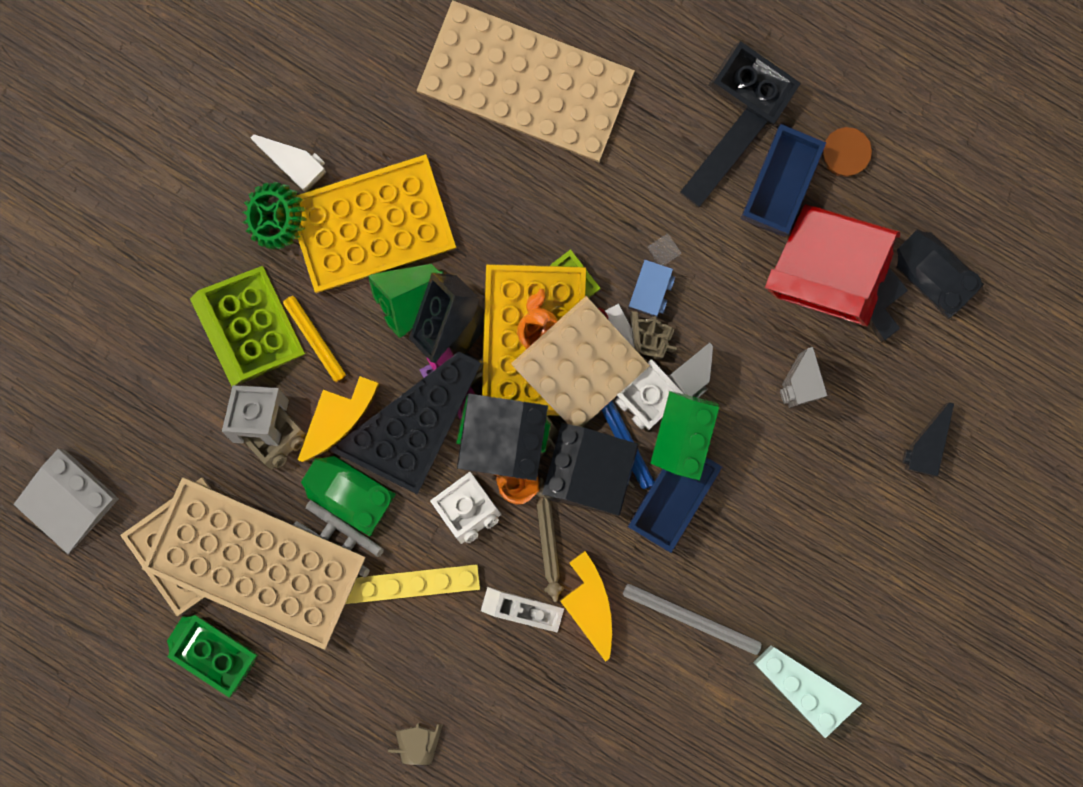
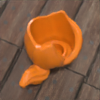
(536, 321)
(517, 489)

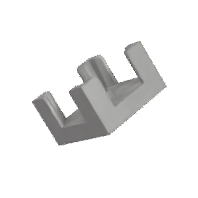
(254, 413)

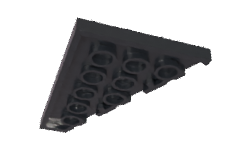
(409, 432)

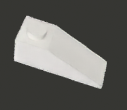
(296, 163)
(522, 610)

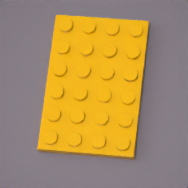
(373, 224)
(505, 306)

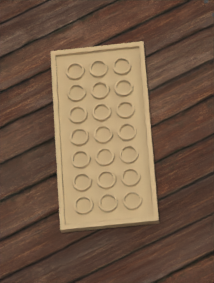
(525, 81)
(253, 563)

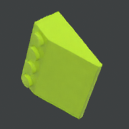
(246, 325)

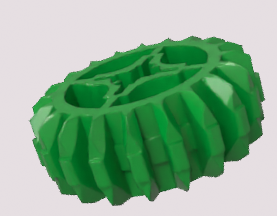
(283, 214)

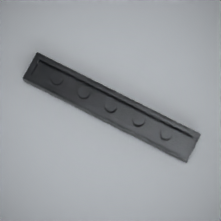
(722, 157)

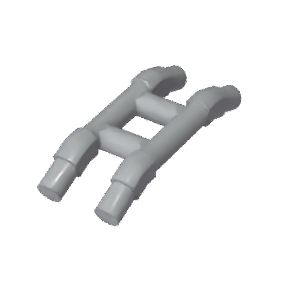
(335, 523)

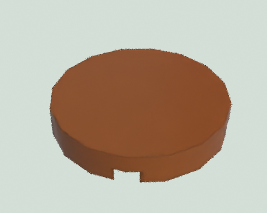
(847, 152)

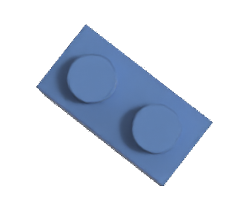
(651, 288)

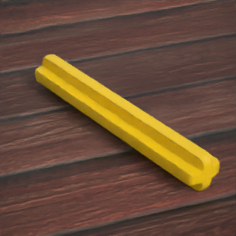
(314, 338)

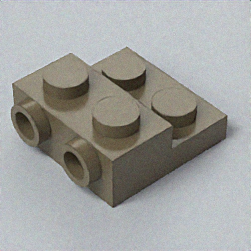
(291, 439)

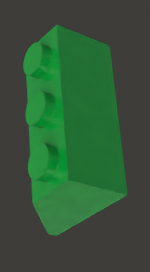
(685, 435)

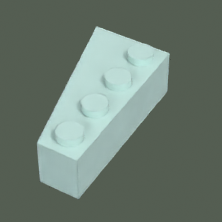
(809, 693)

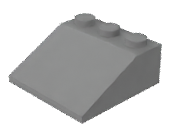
(65, 500)

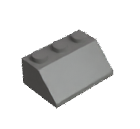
(803, 381)

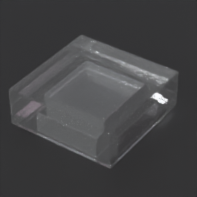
(664, 250)

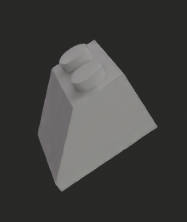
(694, 373)

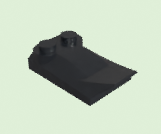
(937, 272)

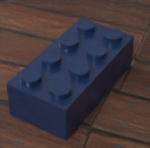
(783, 180)
(672, 505)

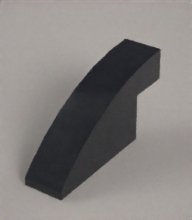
(887, 293)

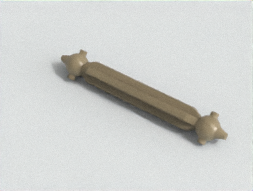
(548, 544)

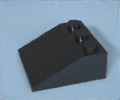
(502, 437)
(590, 469)

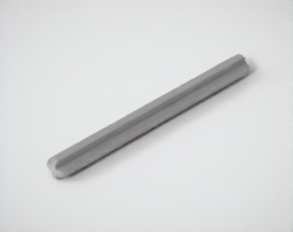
(692, 619)

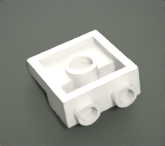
(647, 396)
(466, 508)

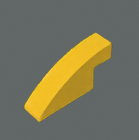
(336, 418)
(590, 605)

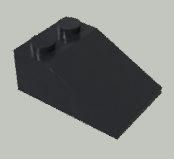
(754, 83)
(443, 314)

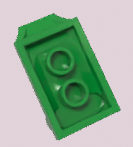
(347, 493)
(210, 654)

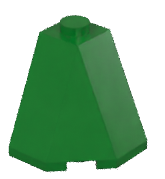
(401, 295)

